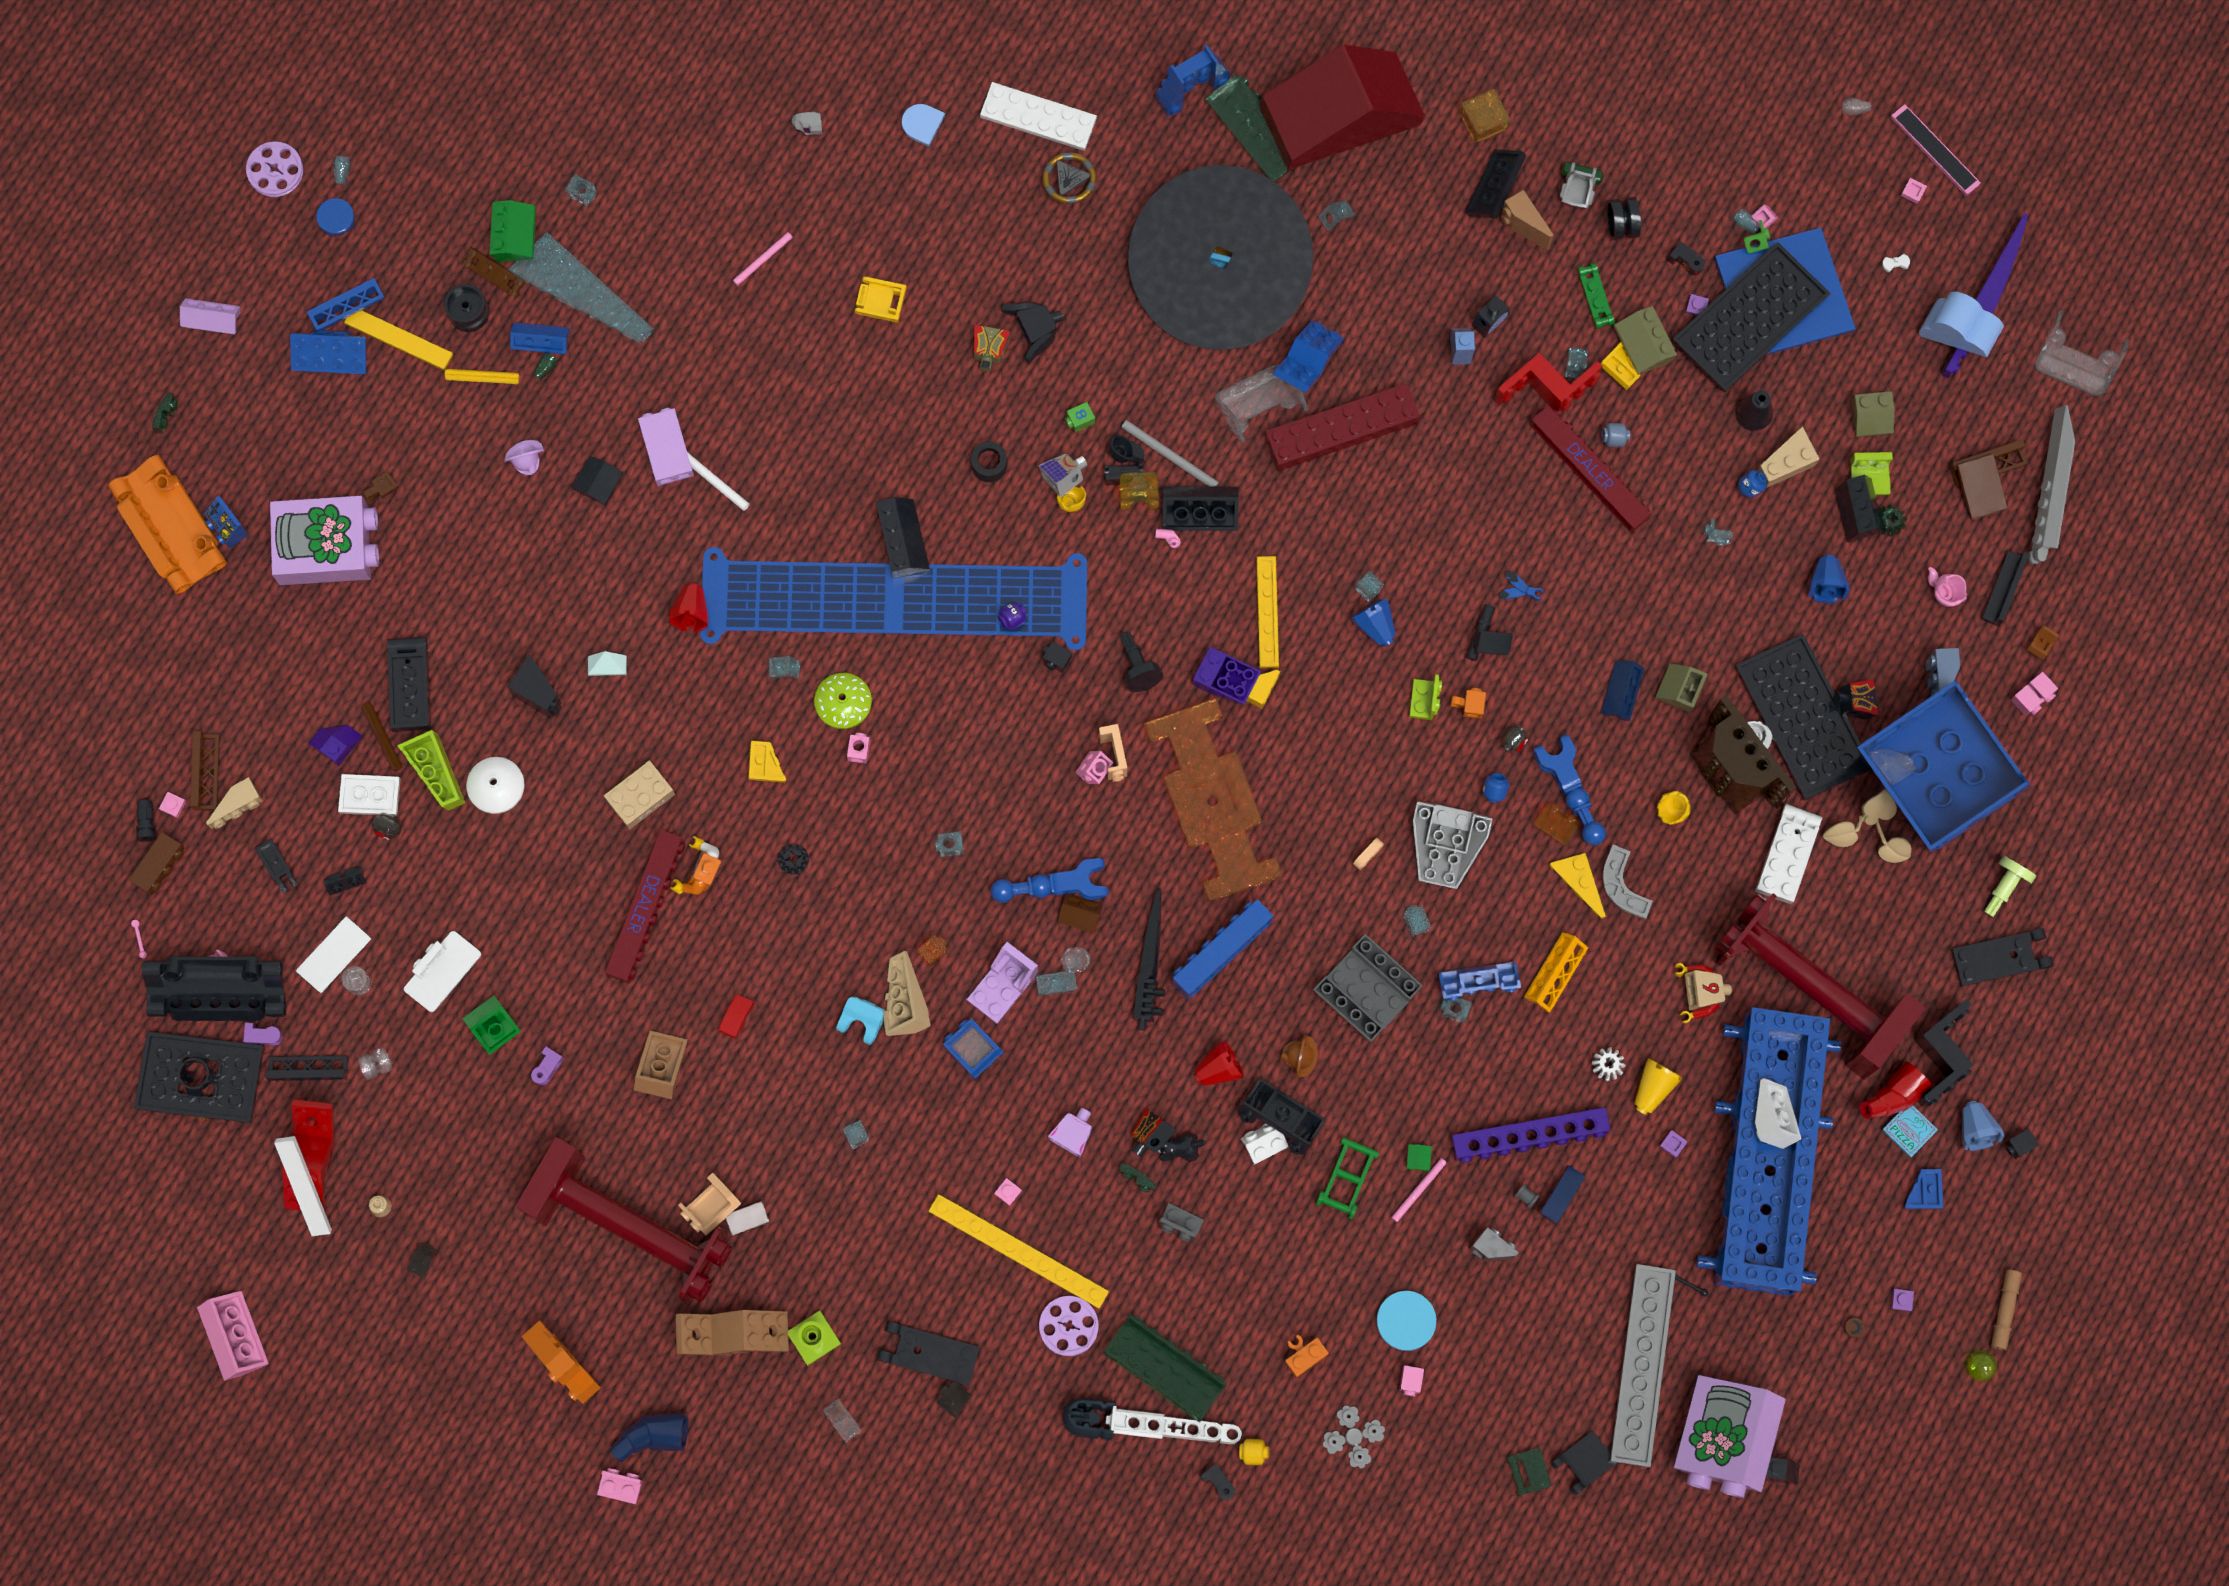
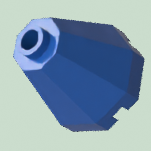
(1828, 581)
(1376, 622)

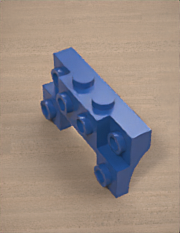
(1484, 978)

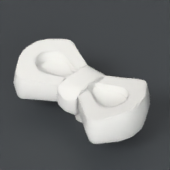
(1902, 261)

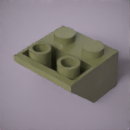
(1681, 686)

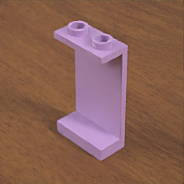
(665, 446)

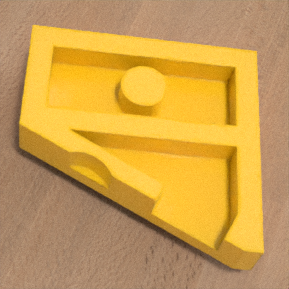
(1620, 367)

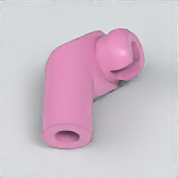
(1170, 536)

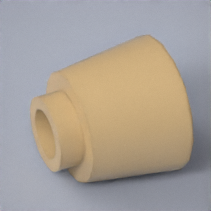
(380, 1206)

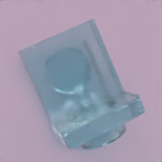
(1576, 362)
(1721, 537)

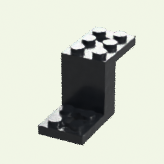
(1945, 1054)

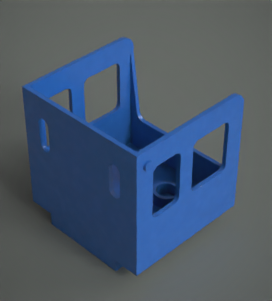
(1959, 766)

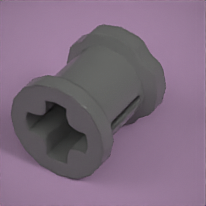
(1527, 1196)

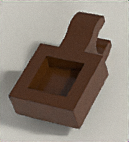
(381, 485)

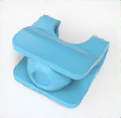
(865, 1012)

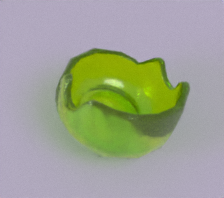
(1981, 1366)

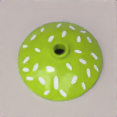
(847, 712)

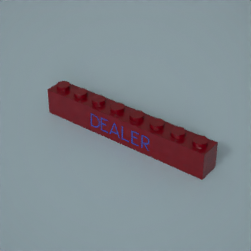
(1590, 469)
(645, 906)

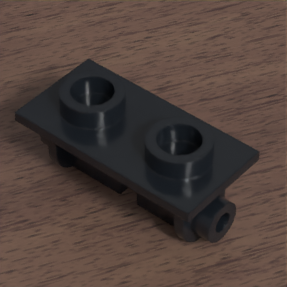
(336, 883)

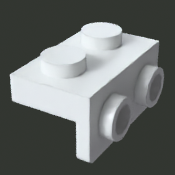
(1263, 1143)

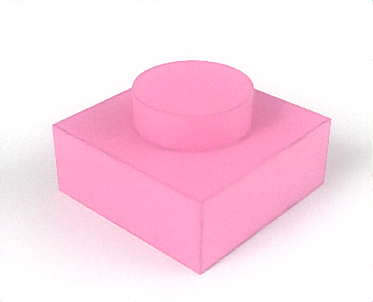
(1913, 190)
(172, 805)
(1008, 1192)

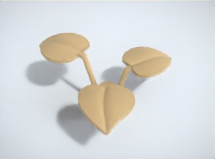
(1879, 806)

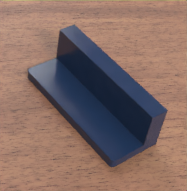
(1623, 689)

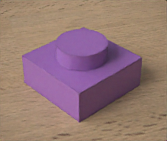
(1696, 305)
(1673, 1144)
(1902, 1300)

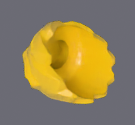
(1674, 807)

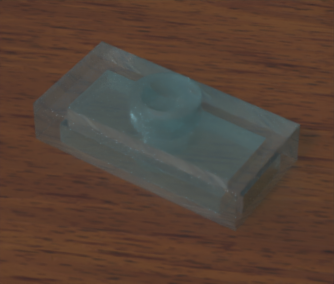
(1056, 983)

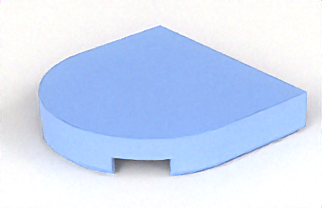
(922, 123)

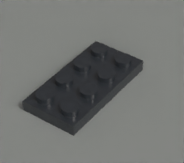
(1495, 183)

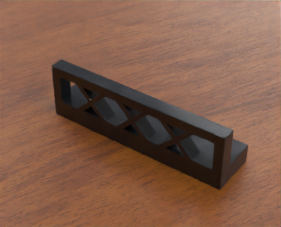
(2004, 588)
(305, 1074)

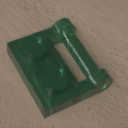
(1535, 1471)

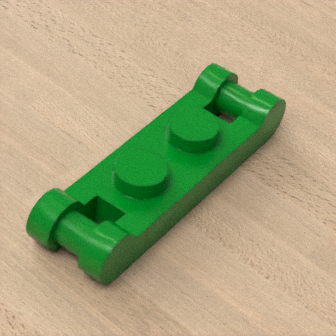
(1595, 295)

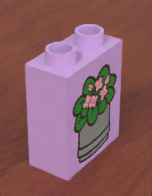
(322, 540)
(1729, 1436)

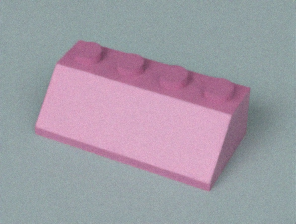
(232, 1335)

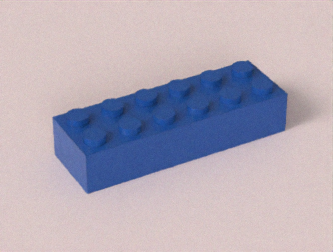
(1222, 949)

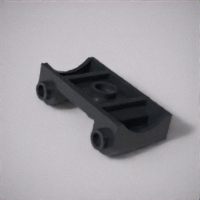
(1282, 1114)

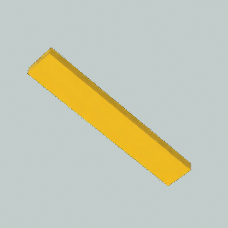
(400, 339)
(1267, 612)

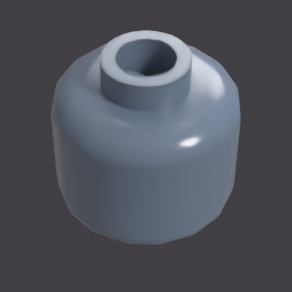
(1615, 435)

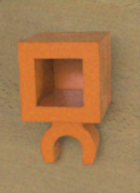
(1472, 703)

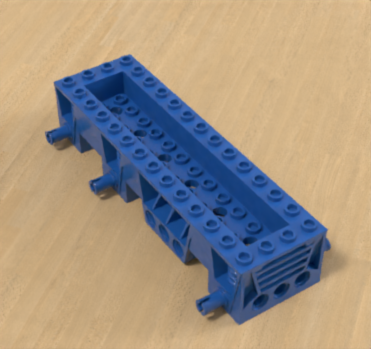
(1790, 1187)

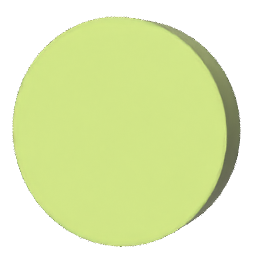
(2008, 883)

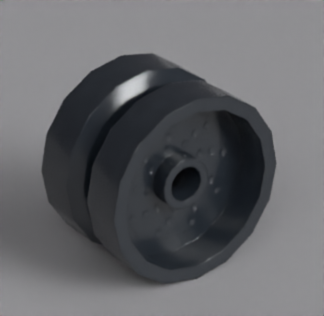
(1623, 218)
(466, 308)

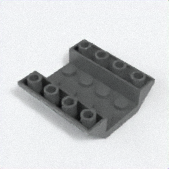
(1368, 988)

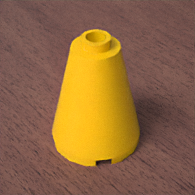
(1654, 1086)

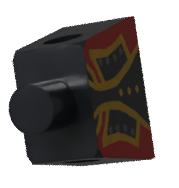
(1858, 699)
(1151, 1133)

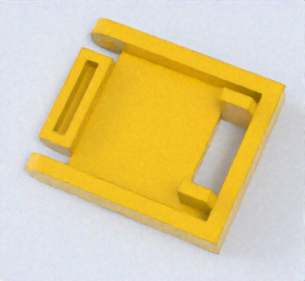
(878, 297)

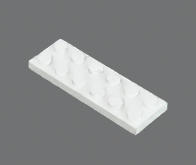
(1038, 116)

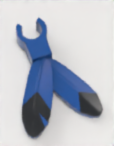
(1520, 589)

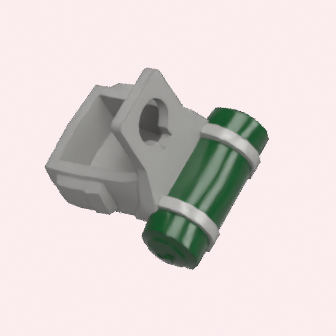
(1579, 184)

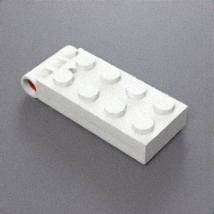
(1788, 854)

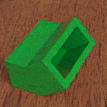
(1419, 1158)

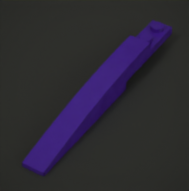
(1993, 287)

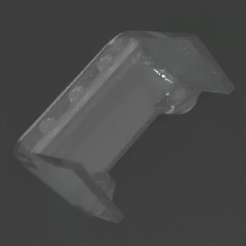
(2076, 367)
(1255, 396)

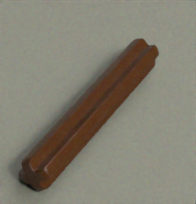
(381, 736)

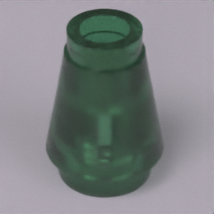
(545, 365)

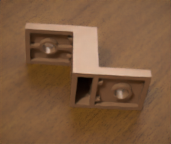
(732, 1332)

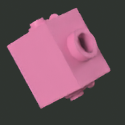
(1094, 767)

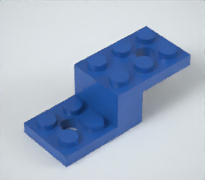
(1308, 356)

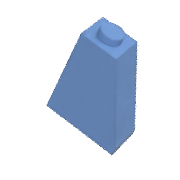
(1462, 345)

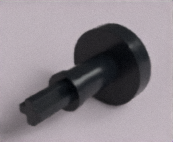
(1143, 674)

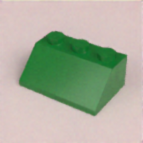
(512, 231)

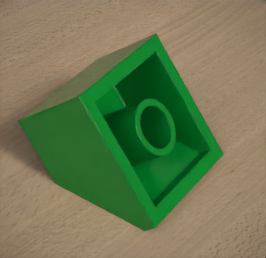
(491, 1024)

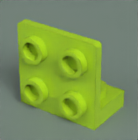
(1874, 466)
(1424, 698)

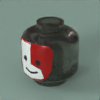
(1514, 738)
(387, 826)

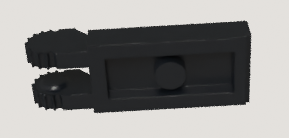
(275, 863)

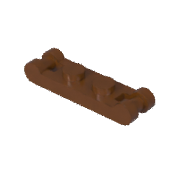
(493, 272)

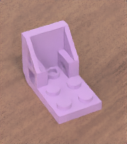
(1004, 983)

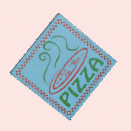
(1909, 1130)

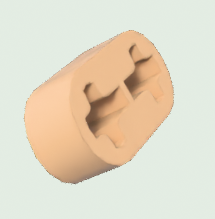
(1368, 854)

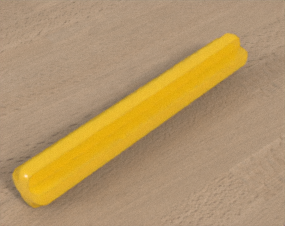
(482, 376)

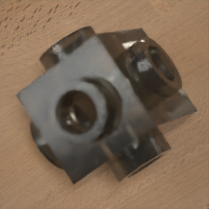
(953, 1398)

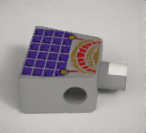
(1063, 473)

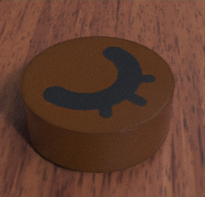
(1854, 1327)

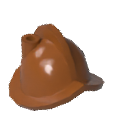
(1301, 1055)

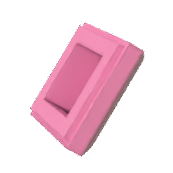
(1766, 215)

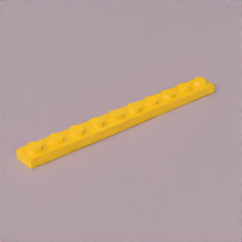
(1018, 1251)

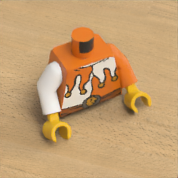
(703, 870)

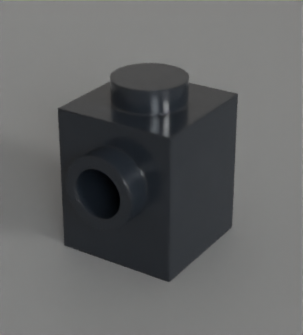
(1056, 657)

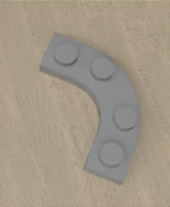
(1615, 886)

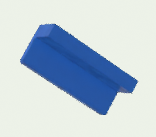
(539, 338)

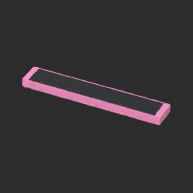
(1935, 150)

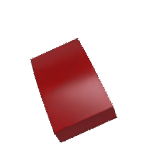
(735, 1016)

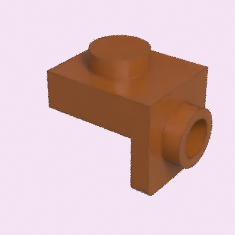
(2043, 642)

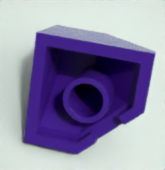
(335, 742)

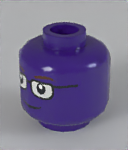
(1012, 616)

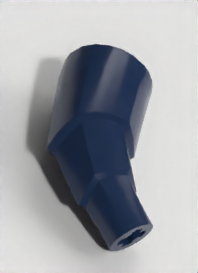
(654, 1432)

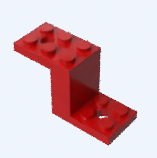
(1548, 383)
(315, 1143)

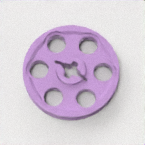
(274, 161)
(1060, 1330)

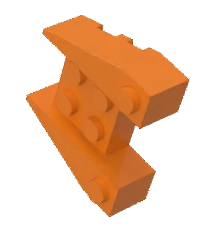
(560, 1363)

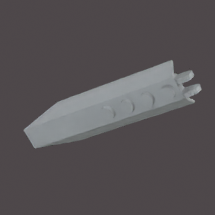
(2054, 486)

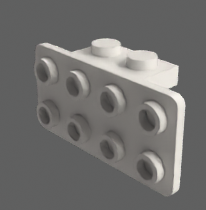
(441, 970)

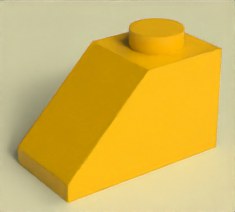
(1263, 688)

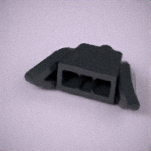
(1036, 325)

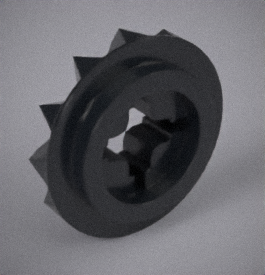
(788, 866)

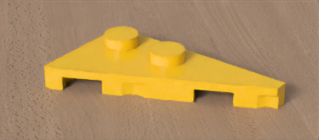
(1578, 875)

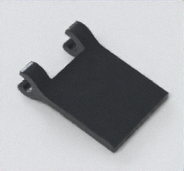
(1586, 1460)

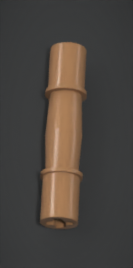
(2006, 1309)

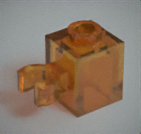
(933, 949)

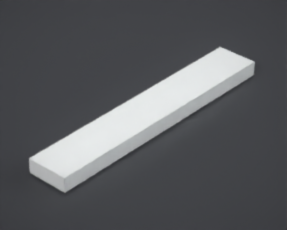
(303, 1186)

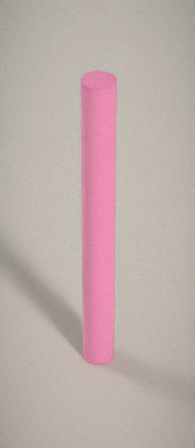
(763, 258)
(1418, 1190)

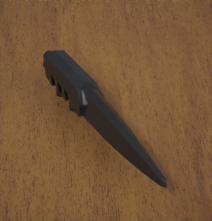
(1148, 970)

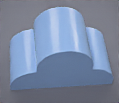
(1962, 324)

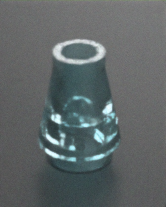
(341, 169)
(1746, 221)

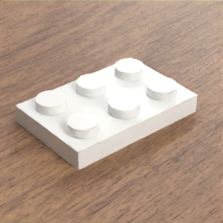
(369, 794)

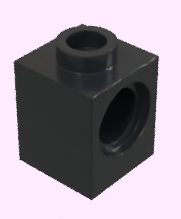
(2021, 1144)

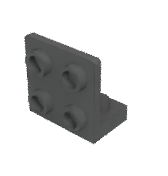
(1181, 1223)

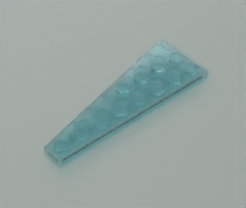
(571, 282)

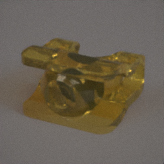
(1139, 488)

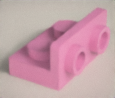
(620, 1487)

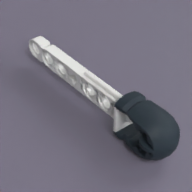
(1075, 1415)

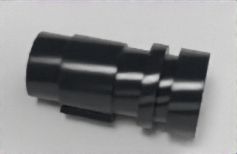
(145, 820)

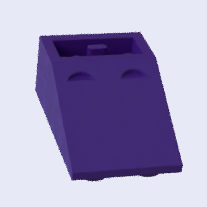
(1225, 676)

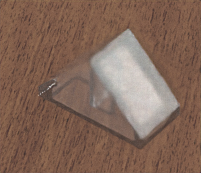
(842, 1420)

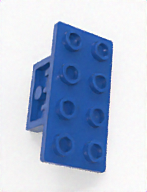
(328, 352)

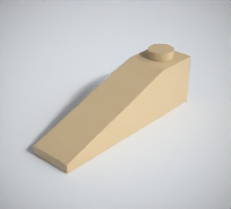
(905, 1005)

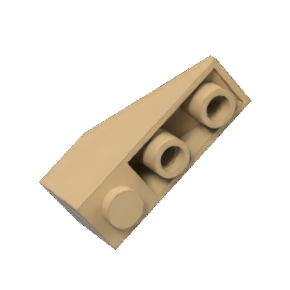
(237, 800)

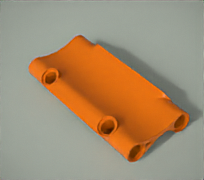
(167, 524)

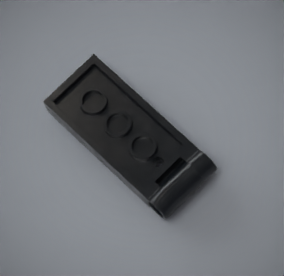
(409, 684)

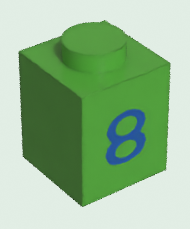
(1080, 417)

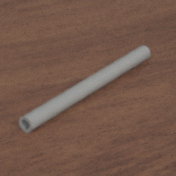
(1169, 454)

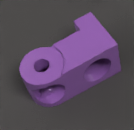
(270, 1036)
(547, 1068)

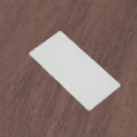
(333, 954)

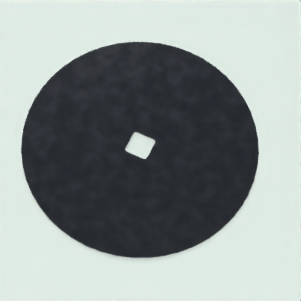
(1267, 264)

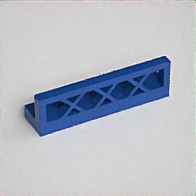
(344, 301)

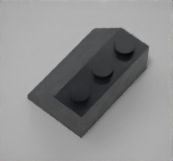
(1859, 508)

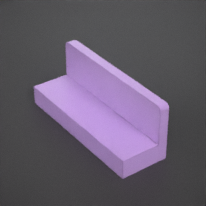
(209, 316)

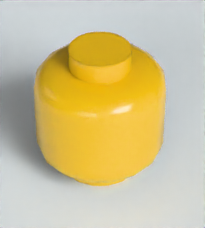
(1254, 1452)

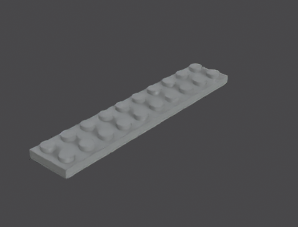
(1642, 1365)

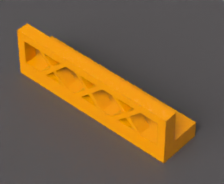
(1553, 969)

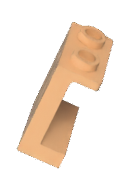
(1112, 734)
(710, 1206)

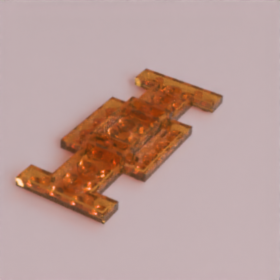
(1202, 778)

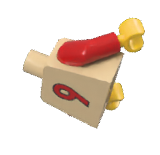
(1704, 990)

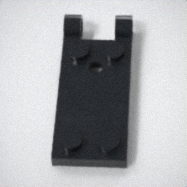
(1992, 958)
(938, 1354)

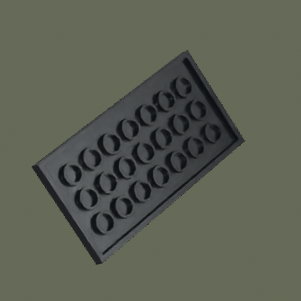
(1751, 317)
(1802, 717)

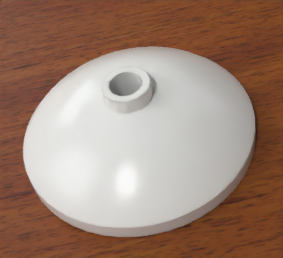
(504, 793)

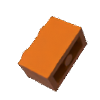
(1305, 1356)

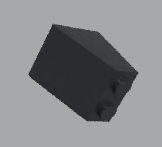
(534, 689)

